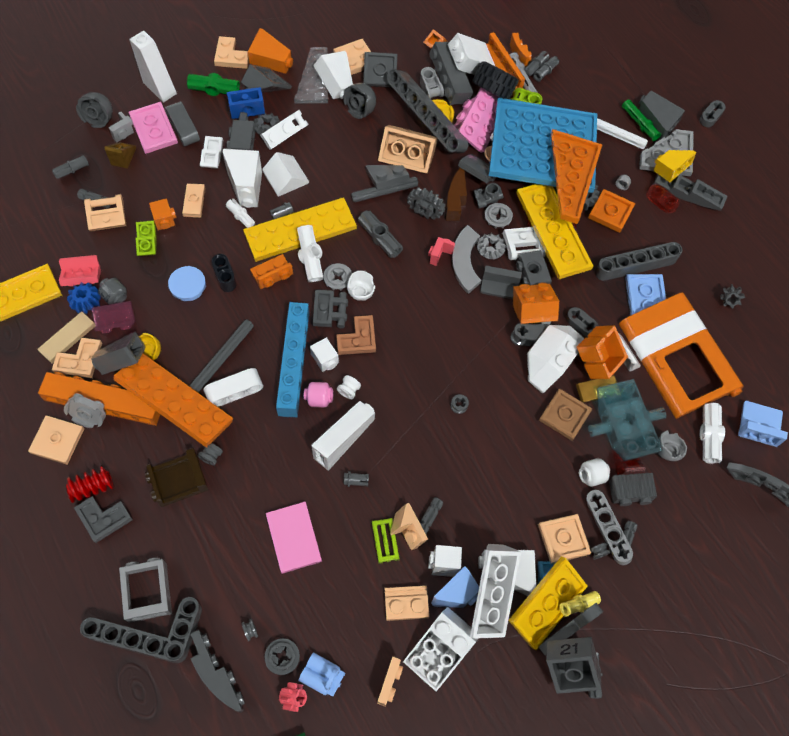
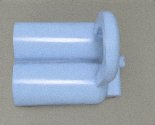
(322, 675)

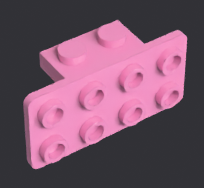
(478, 119)

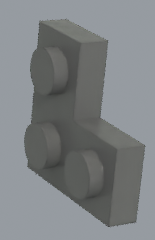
(100, 523)

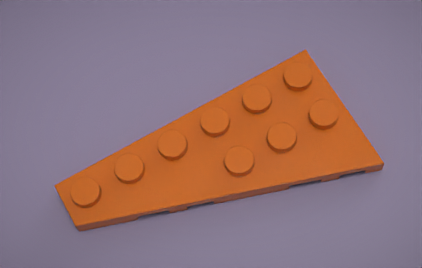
(574, 169)

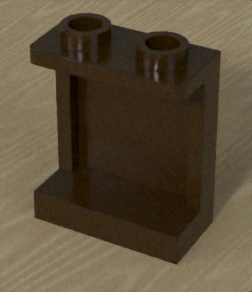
(176, 479)

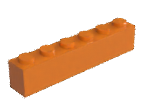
(117, 401)

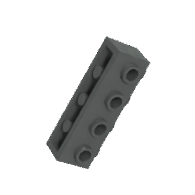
(454, 81)

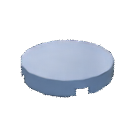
(187, 283)

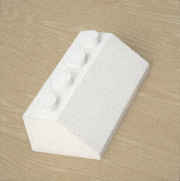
(495, 592)

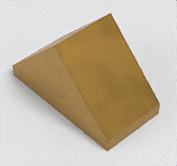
(120, 154)

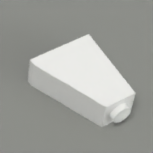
(334, 72)
(526, 573)

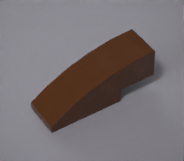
(456, 196)

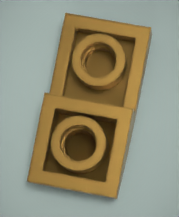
(588, 390)

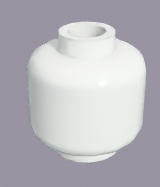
(594, 472)

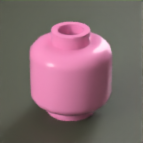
(318, 394)

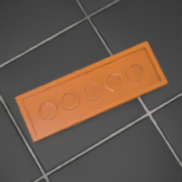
(174, 400)

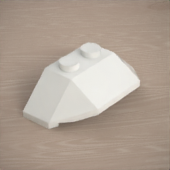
(552, 355)

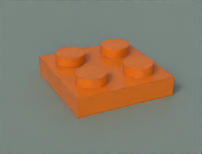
(611, 210)

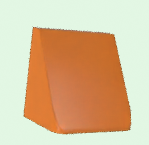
(434, 37)

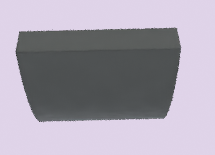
(476, 167)

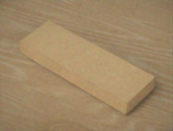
(66, 337)

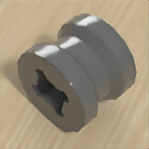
(210, 454)

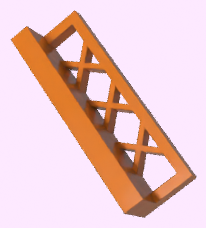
(503, 60)

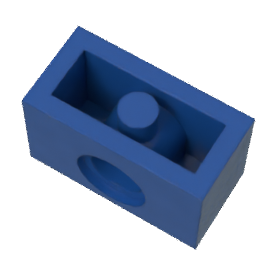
(246, 101)

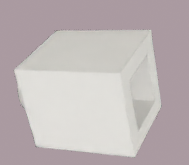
(324, 355)

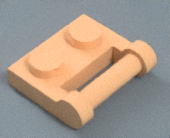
(105, 218)

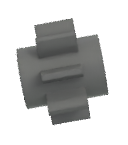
(736, 298)

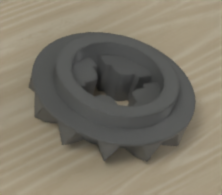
(259, 122)
(279, 646)

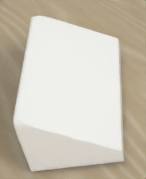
(631, 362)

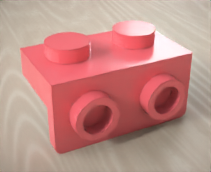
(78, 270)

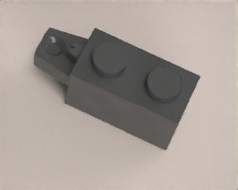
(242, 134)

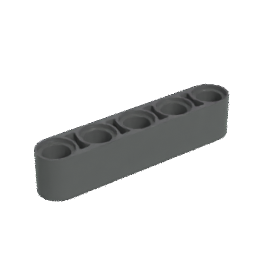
(645, 257)

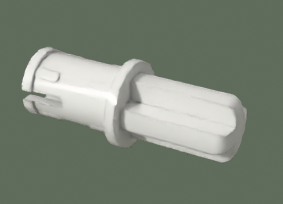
(240, 213)

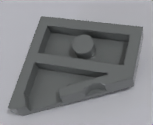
(387, 175)

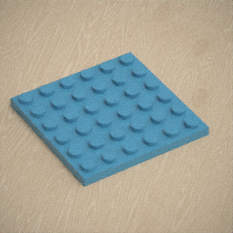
(523, 139)

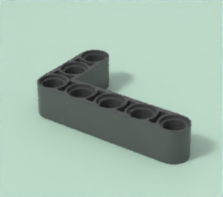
(146, 639)

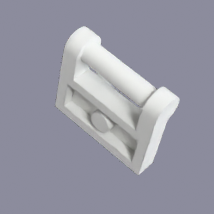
(521, 238)

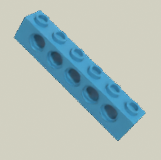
(293, 360)

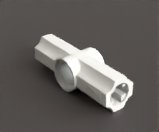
(310, 253)
(712, 433)

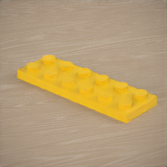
(282, 235)
(555, 235)

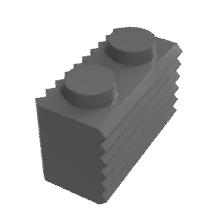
(633, 488)

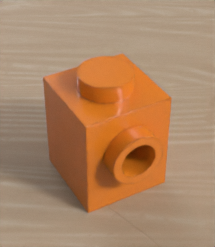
(163, 214)

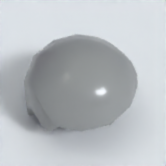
(673, 446)

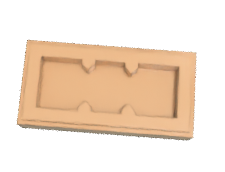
(193, 200)

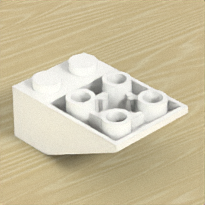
(441, 649)

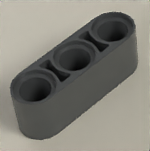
(182, 123)

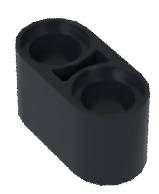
(224, 272)

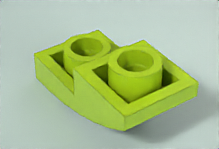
(146, 238)

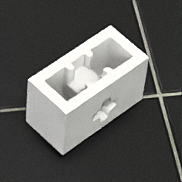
(445, 560)

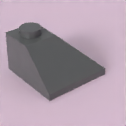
(265, 78)

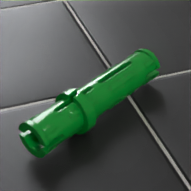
(645, 124)

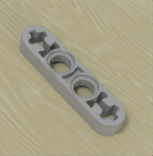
(606, 528)

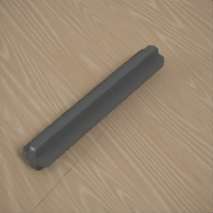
(373, 192)

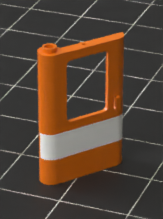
(667, 329)

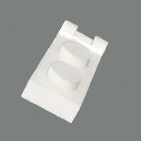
(283, 130)

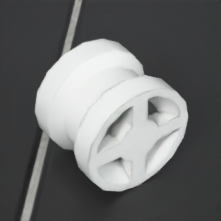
(348, 387)

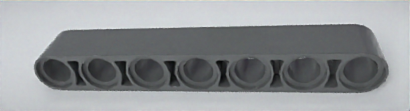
(427, 111)

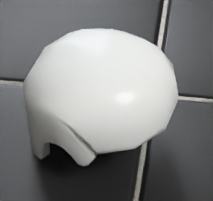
(360, 285)

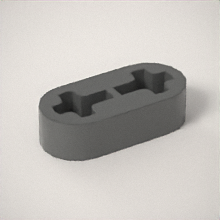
(715, 115)
(582, 322)

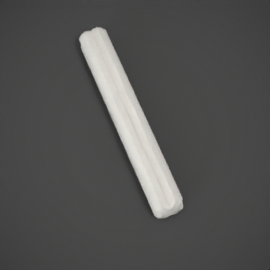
(621, 134)

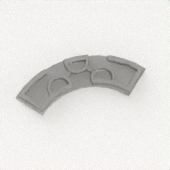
(461, 259)

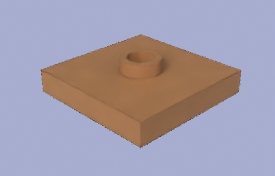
(565, 414)

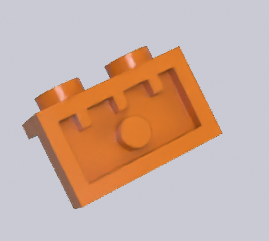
(272, 271)

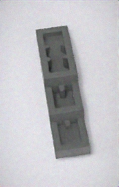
(693, 192)

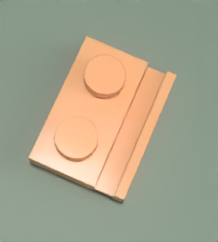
(406, 603)
(387, 692)

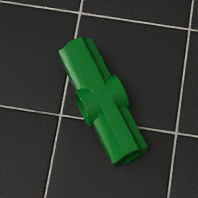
(212, 84)

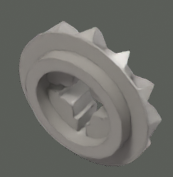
(505, 215)
(490, 252)
(337, 269)

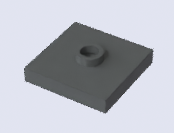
(377, 67)

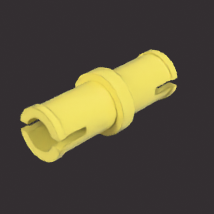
(580, 603)

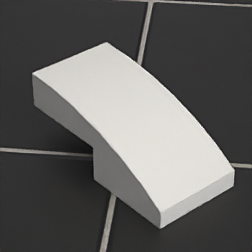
(212, 152)

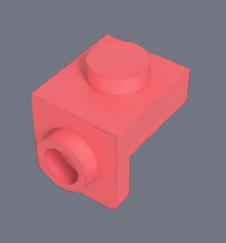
(441, 245)

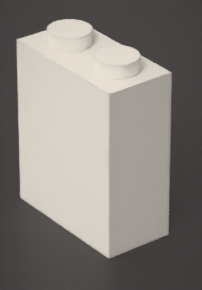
(469, 53)

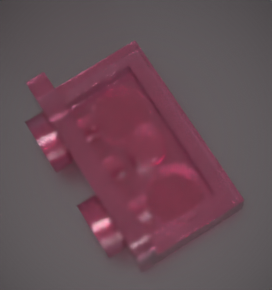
(113, 316)

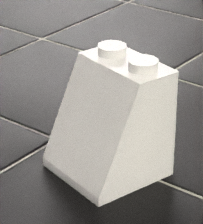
(245, 175)

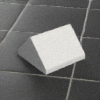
(284, 173)

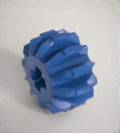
(83, 298)

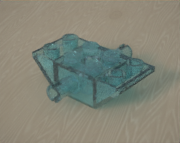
(627, 421)

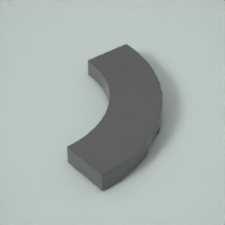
(758, 477)

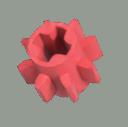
(292, 697)

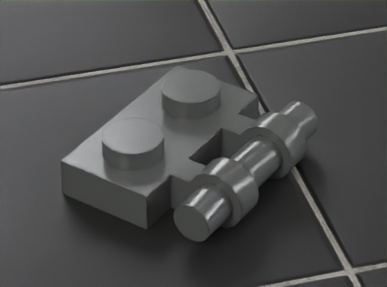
(323, 308)

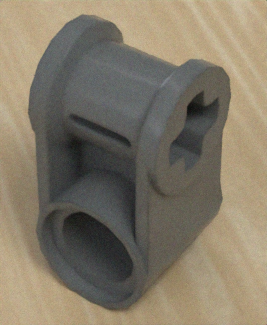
(528, 334)

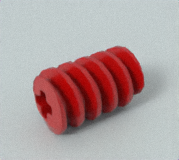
(89, 483)

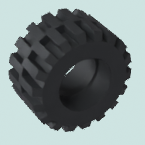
(495, 80)

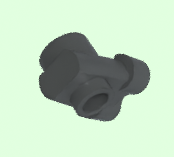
(489, 195)

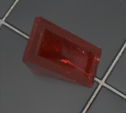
(628, 467)

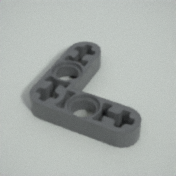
(574, 625)

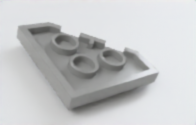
(676, 141)

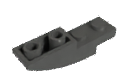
(218, 681)

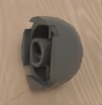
(360, 100)
(94, 109)

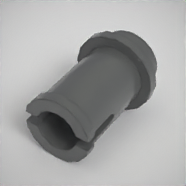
(282, 210)
(356, 479)

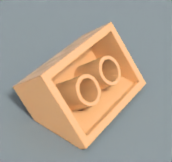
(407, 148)

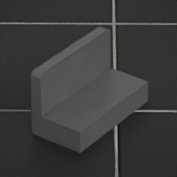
(499, 282)

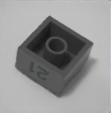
(573, 665)

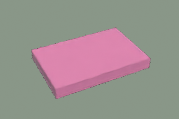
(153, 127)
(293, 537)

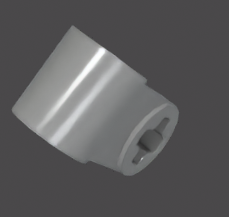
(430, 83)

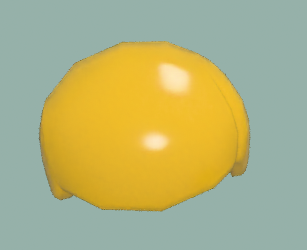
(152, 346)

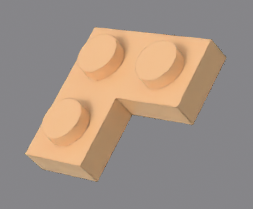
(227, 55)
(80, 363)

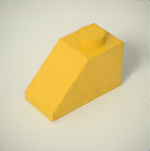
(673, 163)

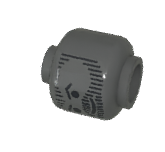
(112, 291)

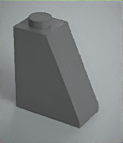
(661, 112)
(119, 354)

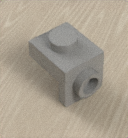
(122, 128)

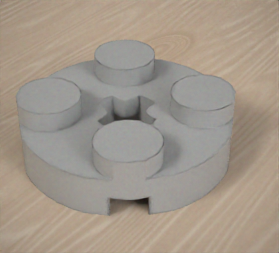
(85, 411)

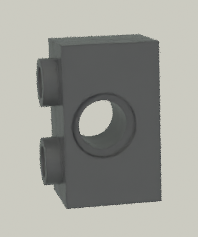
(533, 262)

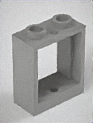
(150, 611)

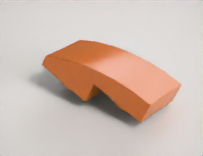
(517, 46)

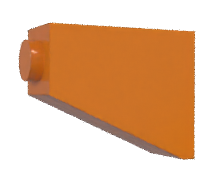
(269, 53)

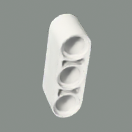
(233, 387)

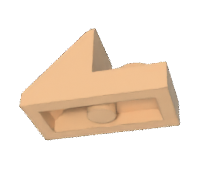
(407, 523)

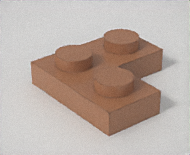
(361, 341)

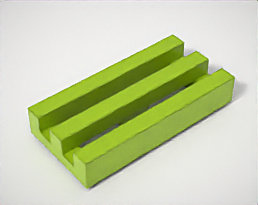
(388, 558)

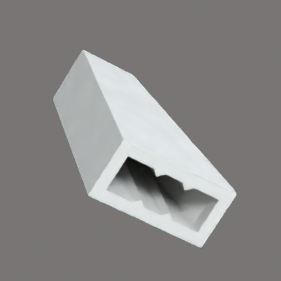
(152, 66)
(342, 435)

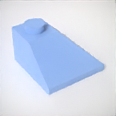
(458, 591)

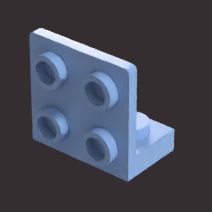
(762, 424)

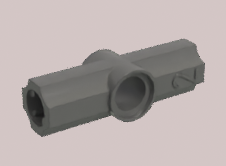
(374, 228)

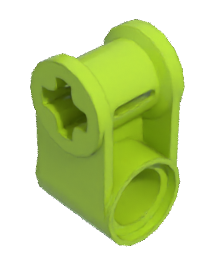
(526, 96)

